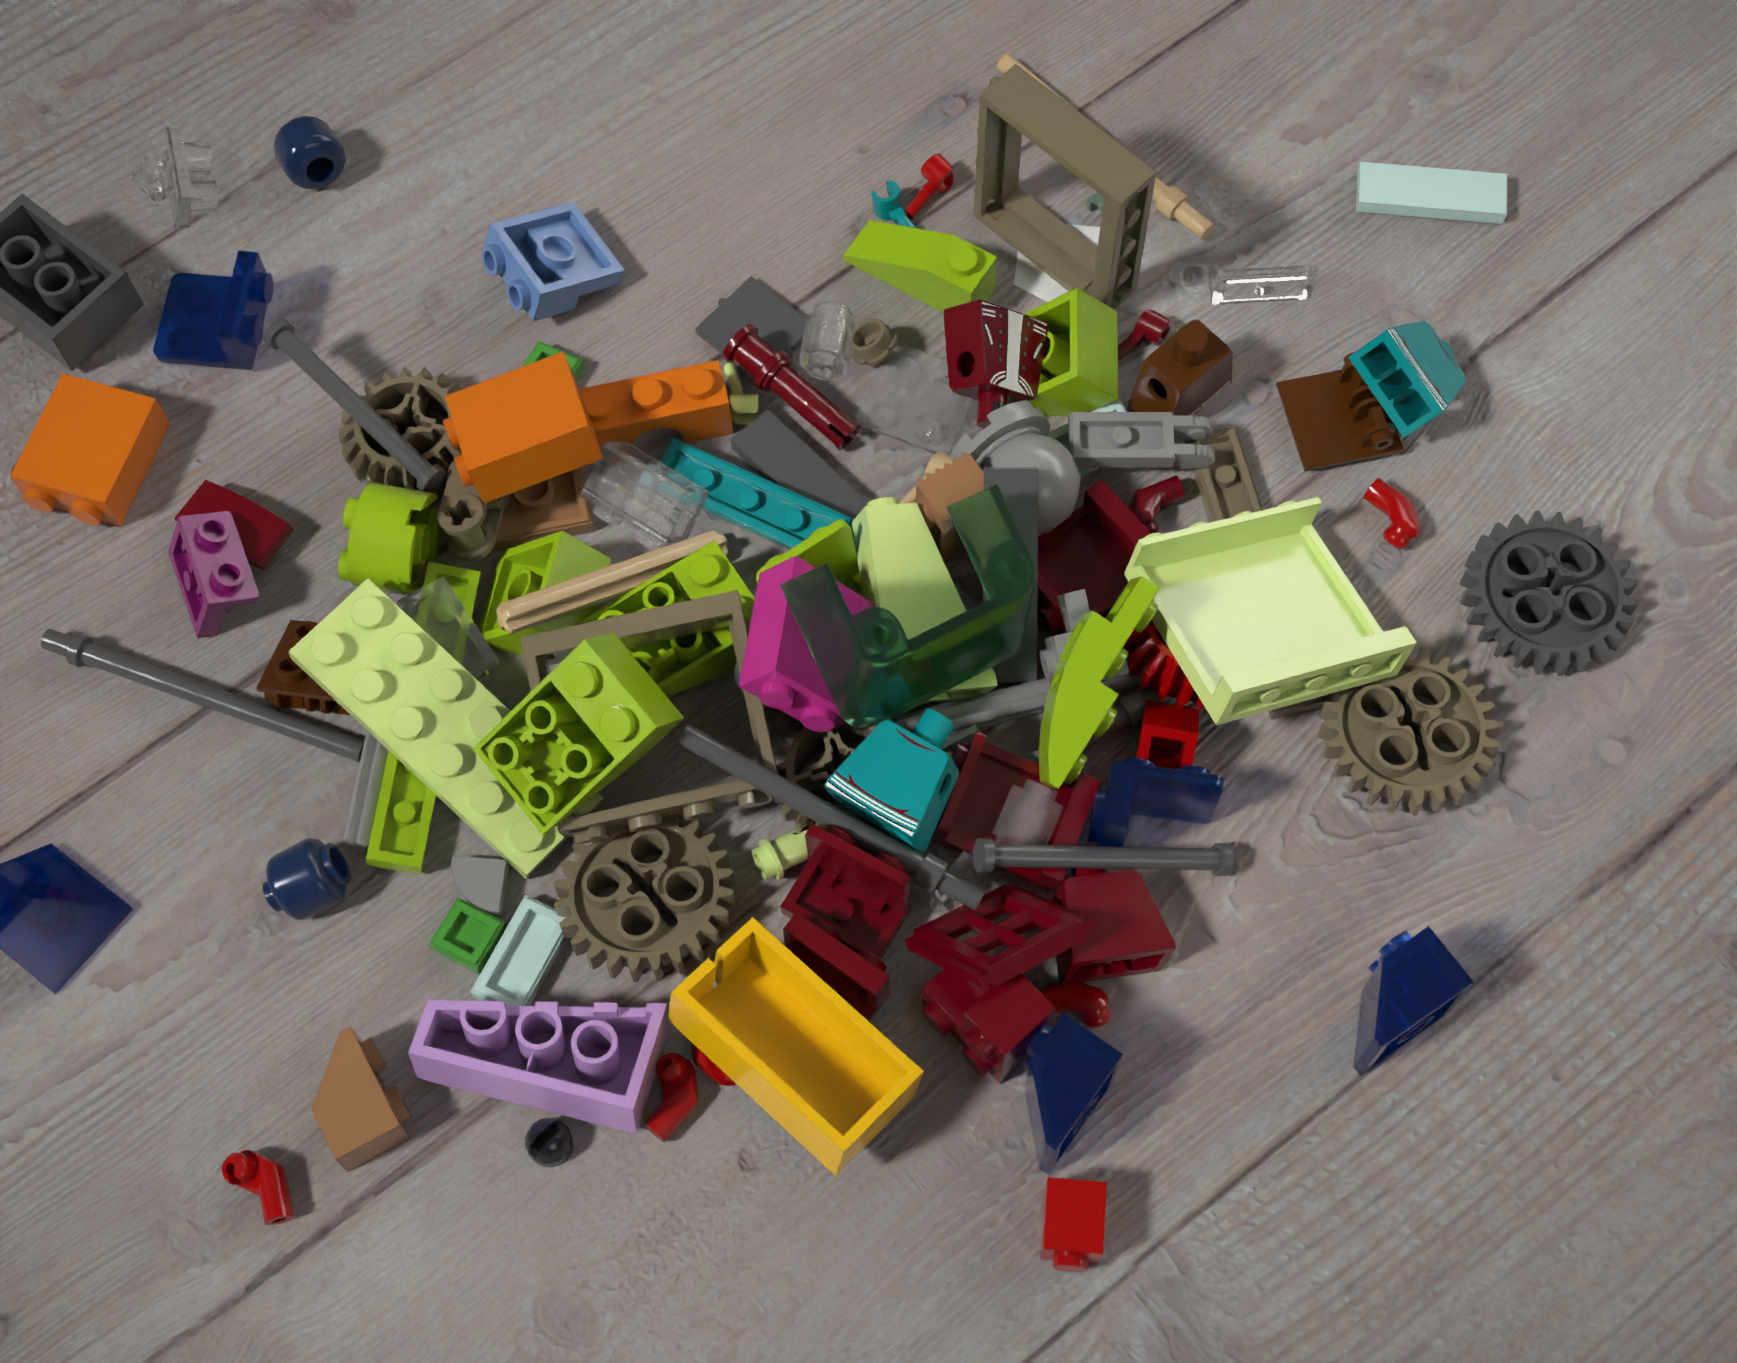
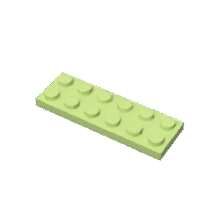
(423, 713)

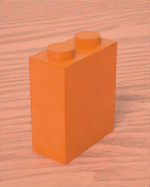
(521, 428)
(90, 451)

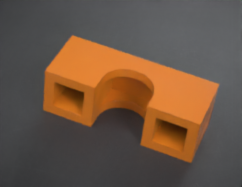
(679, 399)

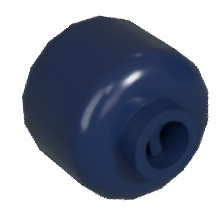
(309, 152)
(306, 879)

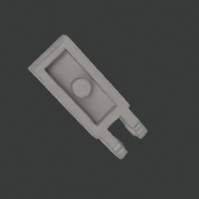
(1138, 440)

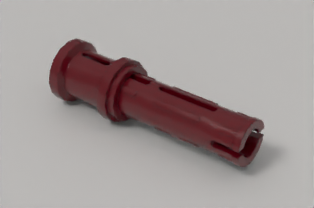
(774, 372)

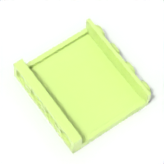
(1263, 612)

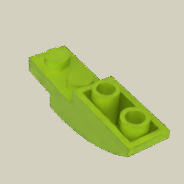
(1076, 699)

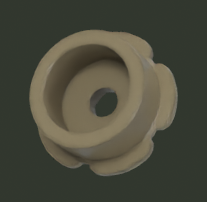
(873, 342)

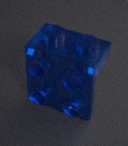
(215, 317)
(1151, 791)

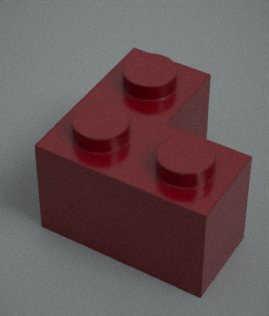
(987, 1021)

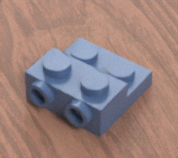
(549, 260)

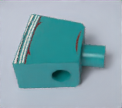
(1410, 374)
(899, 779)

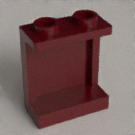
(1087, 554)
(980, 794)

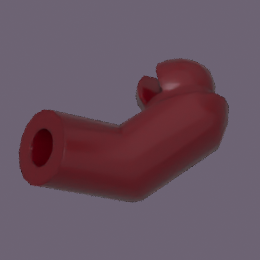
(1148, 500)

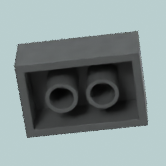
(59, 285)

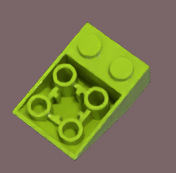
(696, 657)
(577, 730)

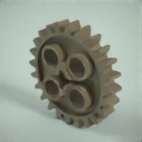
(1453, 720)
(604, 923)

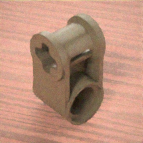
(467, 519)

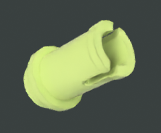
(780, 854)

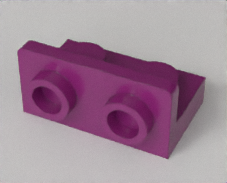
(211, 569)

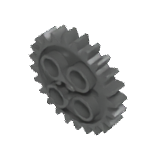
(1548, 593)

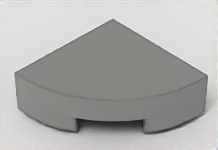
(482, 881)

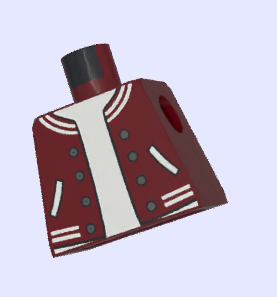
(993, 355)

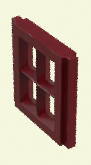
(1061, 928)

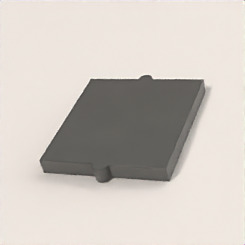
(754, 304)

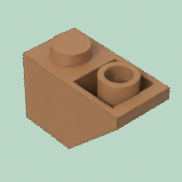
(354, 1105)

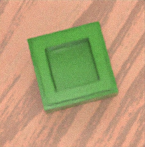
(468, 936)

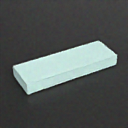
(1431, 192)

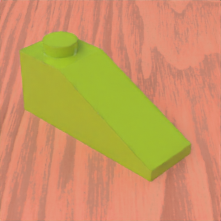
(924, 263)

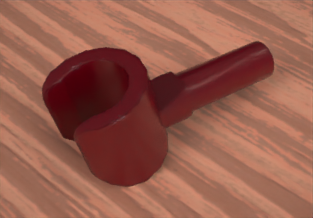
(1151, 327)

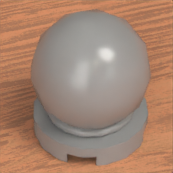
(1020, 440)

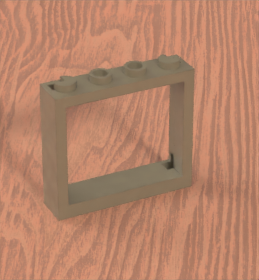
(1024, 106)
(641, 629)

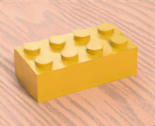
(794, 1045)

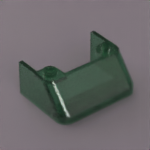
(869, 659)

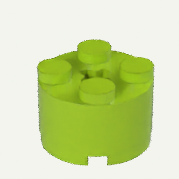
(389, 537)

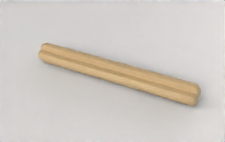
(597, 585)

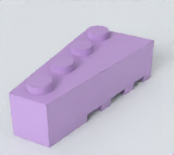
(546, 1056)

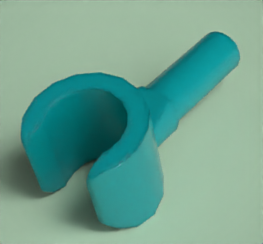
(891, 207)

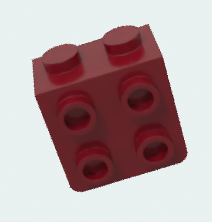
(851, 891)
(854, 975)

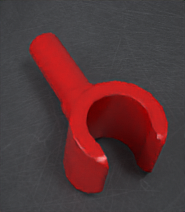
(939, 177)

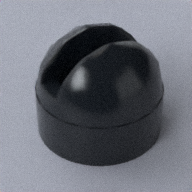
(556, 1150)

